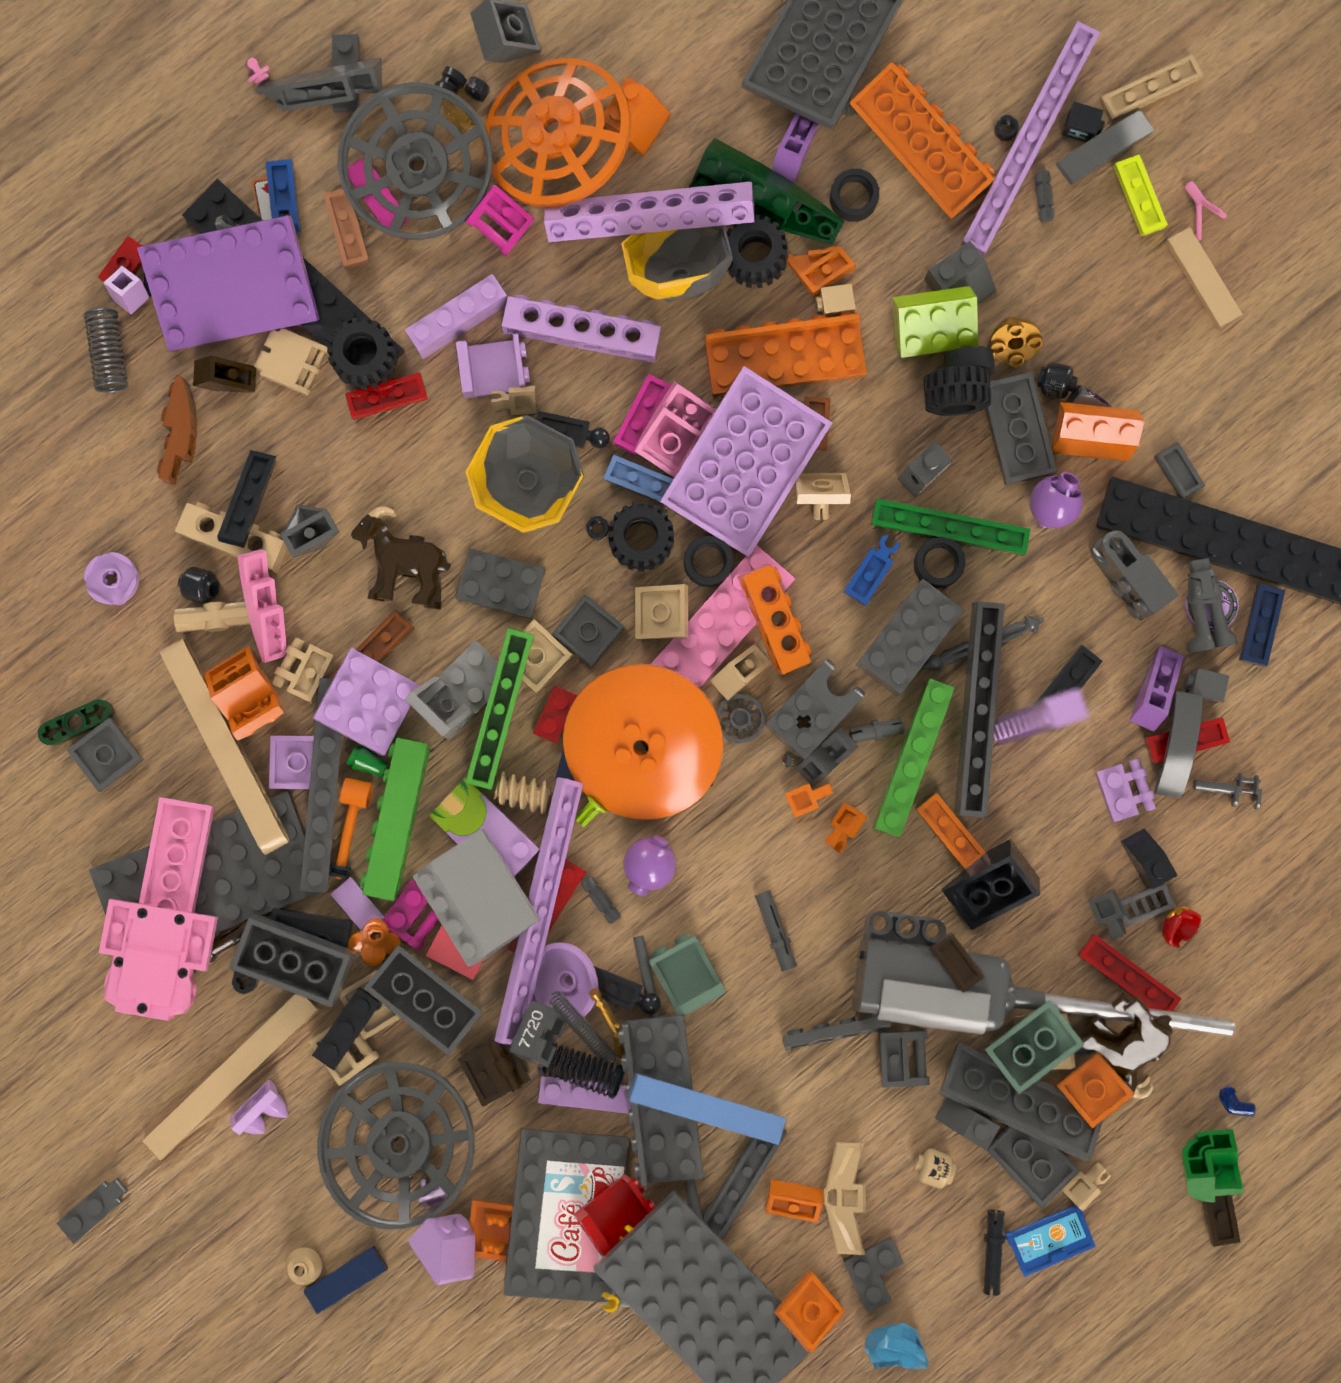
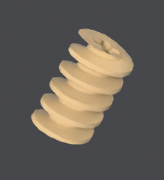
(523, 793)

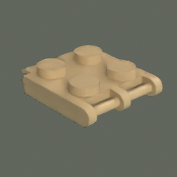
(290, 360)

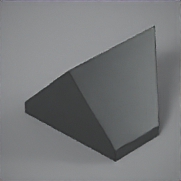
(308, 530)

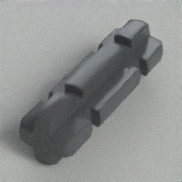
(1044, 196)
(600, 899)

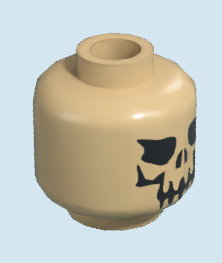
(935, 1168)

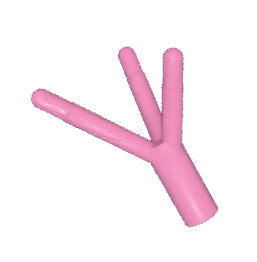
(1200, 200)

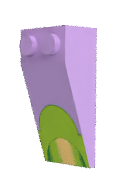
(469, 810)

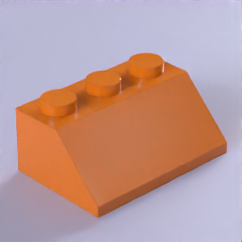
(1097, 431)

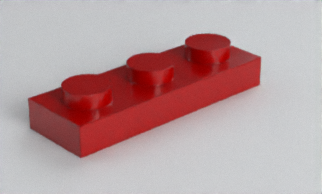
(387, 396)
(1211, 734)

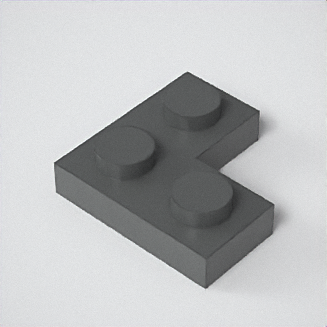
(867, 1268)

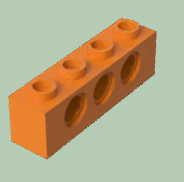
(752, 586)

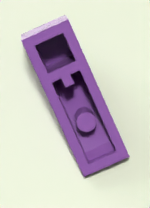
(794, 147)
(1157, 689)

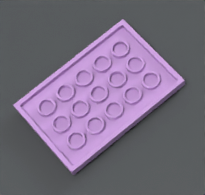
(746, 461)

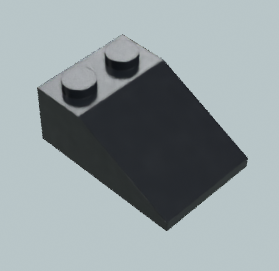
(993, 885)

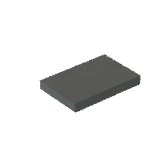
(1032, 1164)

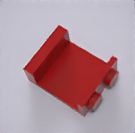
(611, 1211)

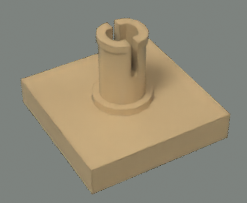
(821, 491)

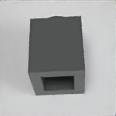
(1207, 683)

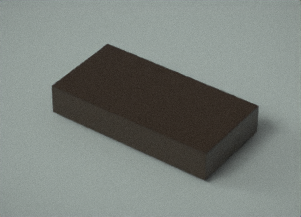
(956, 962)

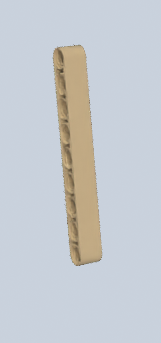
(225, 748)

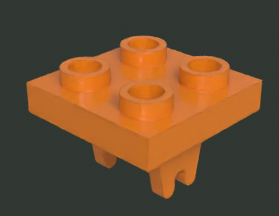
(491, 1228)

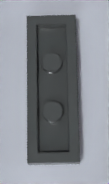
(345, 51)

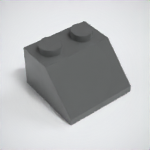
(504, 30)
(962, 269)

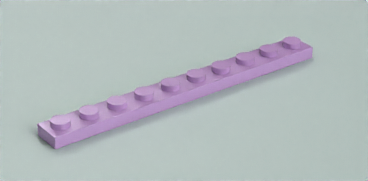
(1031, 137)
(542, 898)

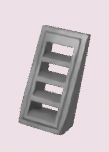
(1170, 904)

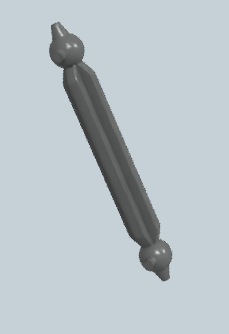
(961, 651)

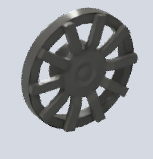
(741, 718)

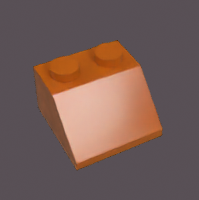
(647, 116)

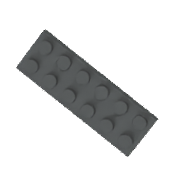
(1037, 1111)

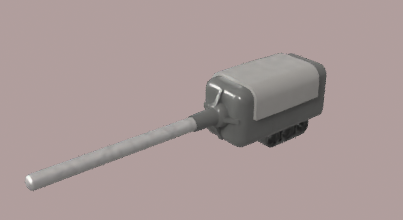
(907, 985)

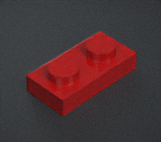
(554, 715)

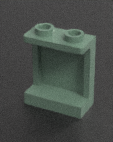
(686, 974)

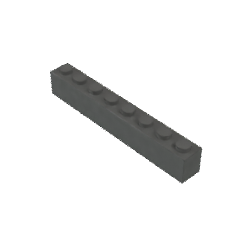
(979, 709)

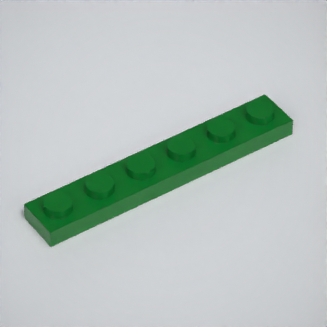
(951, 526)

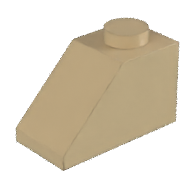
(740, 672)

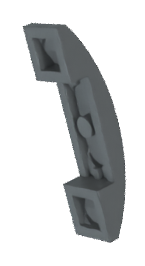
(1181, 744)

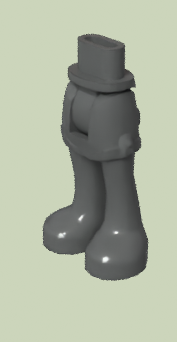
(1205, 590)

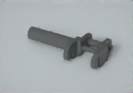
(1225, 788)

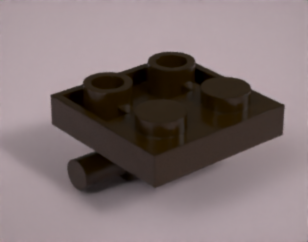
(493, 1071)

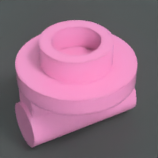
(259, 75)

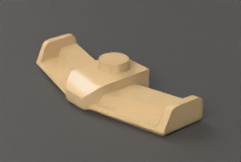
(845, 1198)

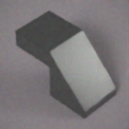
(827, 757)

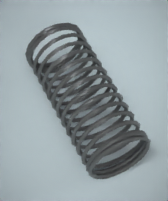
(113, 378)

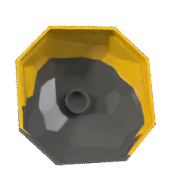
(677, 261)
(524, 473)

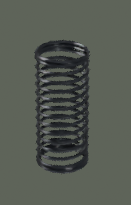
(615, 1082)

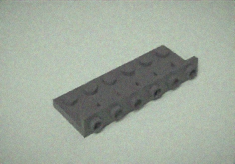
(664, 1141)

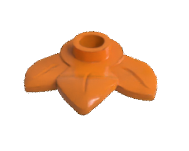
(374, 946)

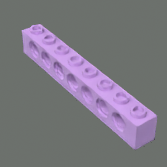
(651, 212)

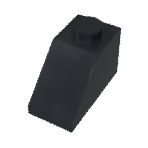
(1148, 859)

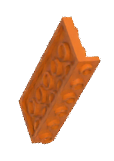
(922, 139)
(788, 352)

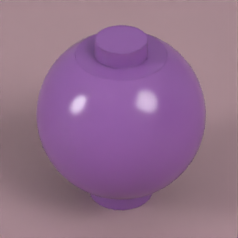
(1056, 501)
(649, 865)

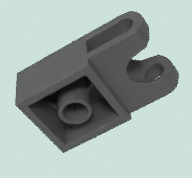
(1133, 575)
(818, 706)

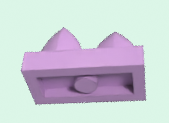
(264, 1100)

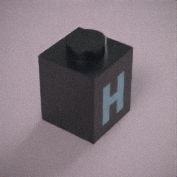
(1083, 122)

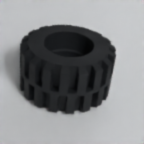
(764, 270)
(347, 339)
(957, 390)
(641, 514)

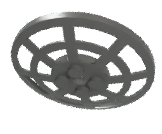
(405, 150)
(381, 1147)

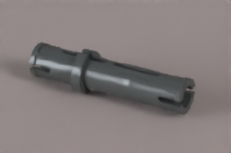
(774, 926)

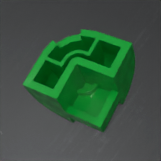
(1212, 1165)

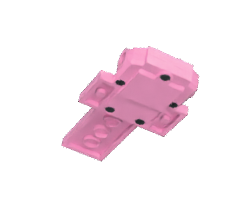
(161, 935)

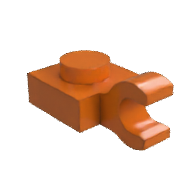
(804, 798)
(846, 823)

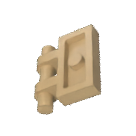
(313, 666)

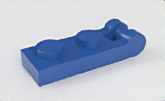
(283, 190)

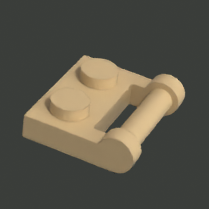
(349, 1065)

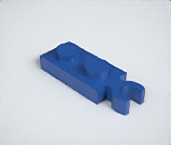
(871, 572)

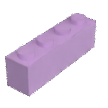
(457, 316)

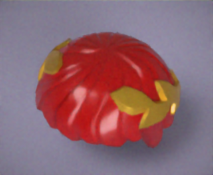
(1180, 925)

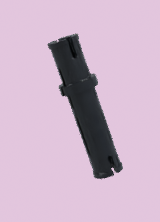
(994, 1239)

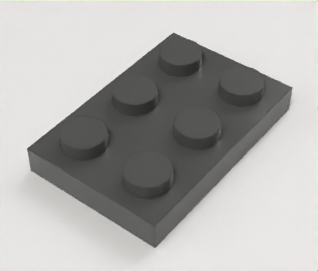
(500, 583)

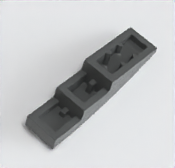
(1104, 147)

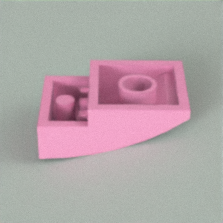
(674, 429)

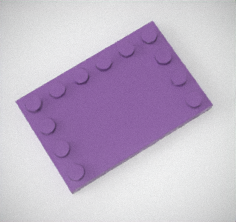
(229, 283)

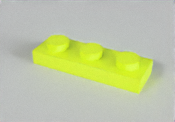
(1140, 195)

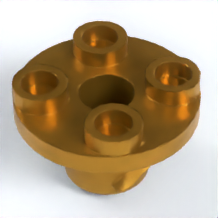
(1015, 341)

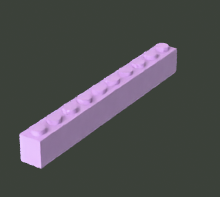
(1040, 717)

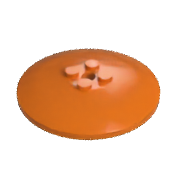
(652, 707)

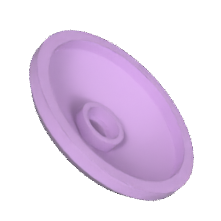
(557, 966)

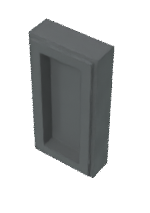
(1179, 471)

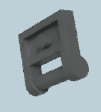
(895, 1058)

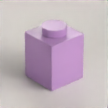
(126, 290)

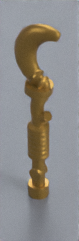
(610, 1021)

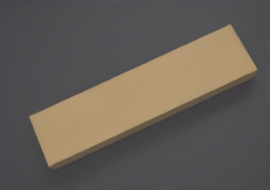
(1151, 88)
(1203, 278)

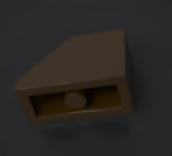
(224, 375)

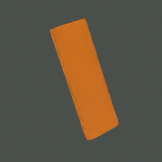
(794, 1201)

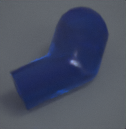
(1233, 1105)

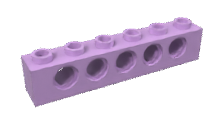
(520, 306)

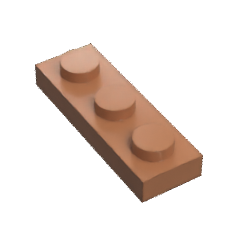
(346, 230)

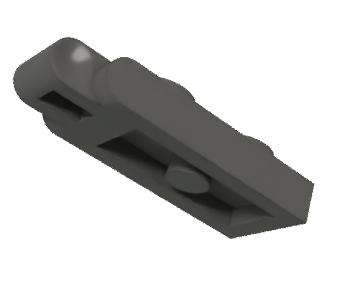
(92, 1209)

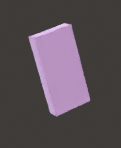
(357, 906)

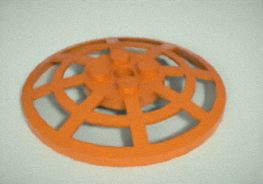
(563, 139)

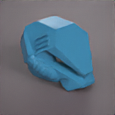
(896, 1346)

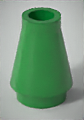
(367, 762)

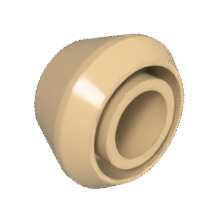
(306, 1259)

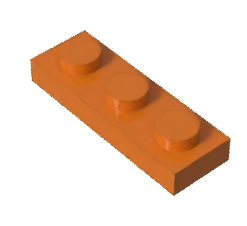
(950, 831)

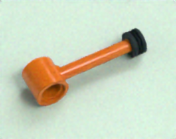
(356, 795)

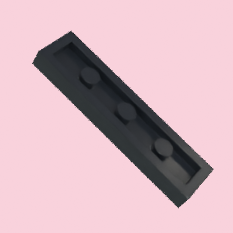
(246, 499)

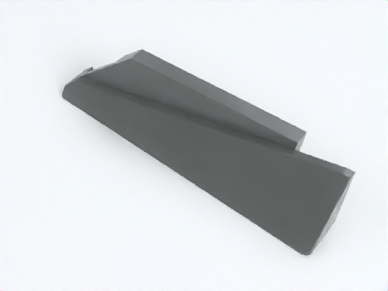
(325, 85)

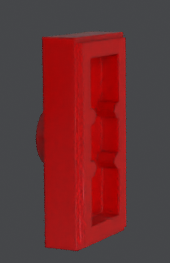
(125, 256)

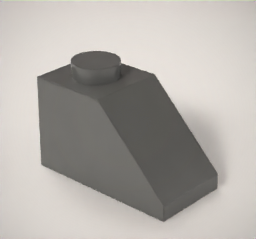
(967, 1122)

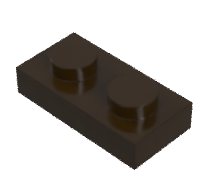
(1221, 1221)

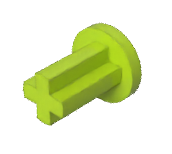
(589, 811)

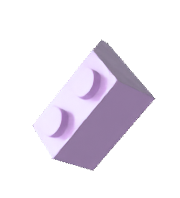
(445, 1248)

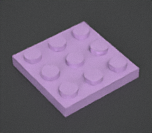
(365, 702)

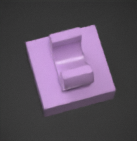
(433, 1198)

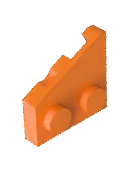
(821, 268)

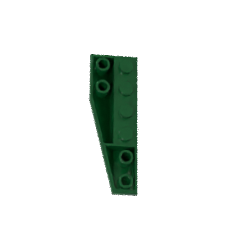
(772, 193)

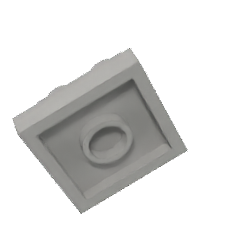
(457, 693)

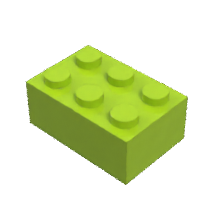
(935, 321)

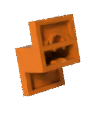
(243, 693)

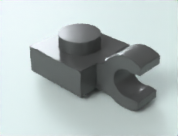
(1108, 910)

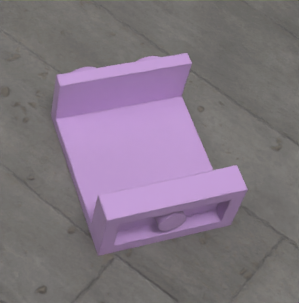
(492, 367)

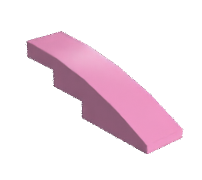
(261, 605)

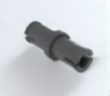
(876, 730)

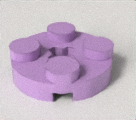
(96, 581)

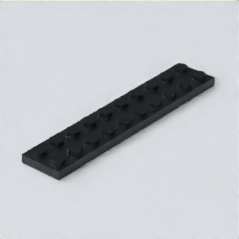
(330, 302)
(1223, 538)

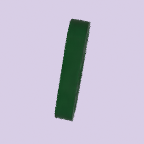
(61, 736)

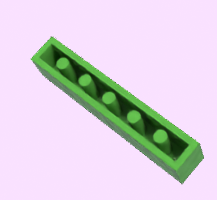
(499, 708)
(913, 758)
(396, 819)

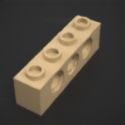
(192, 527)

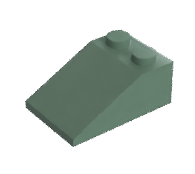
(1034, 1046)

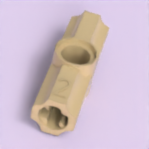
(211, 617)

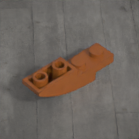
(182, 422)

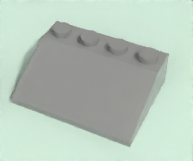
(476, 898)

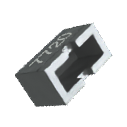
(537, 1034)

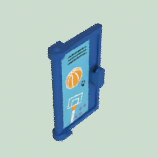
(1047, 1237)

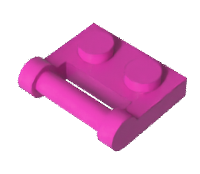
(505, 214)
(406, 911)

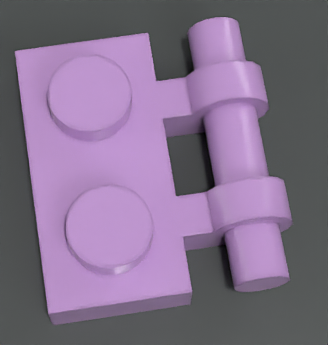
(1117, 792)

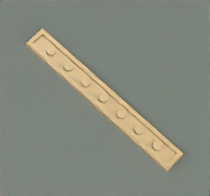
(229, 1075)

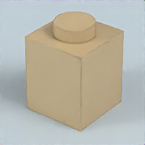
(835, 300)

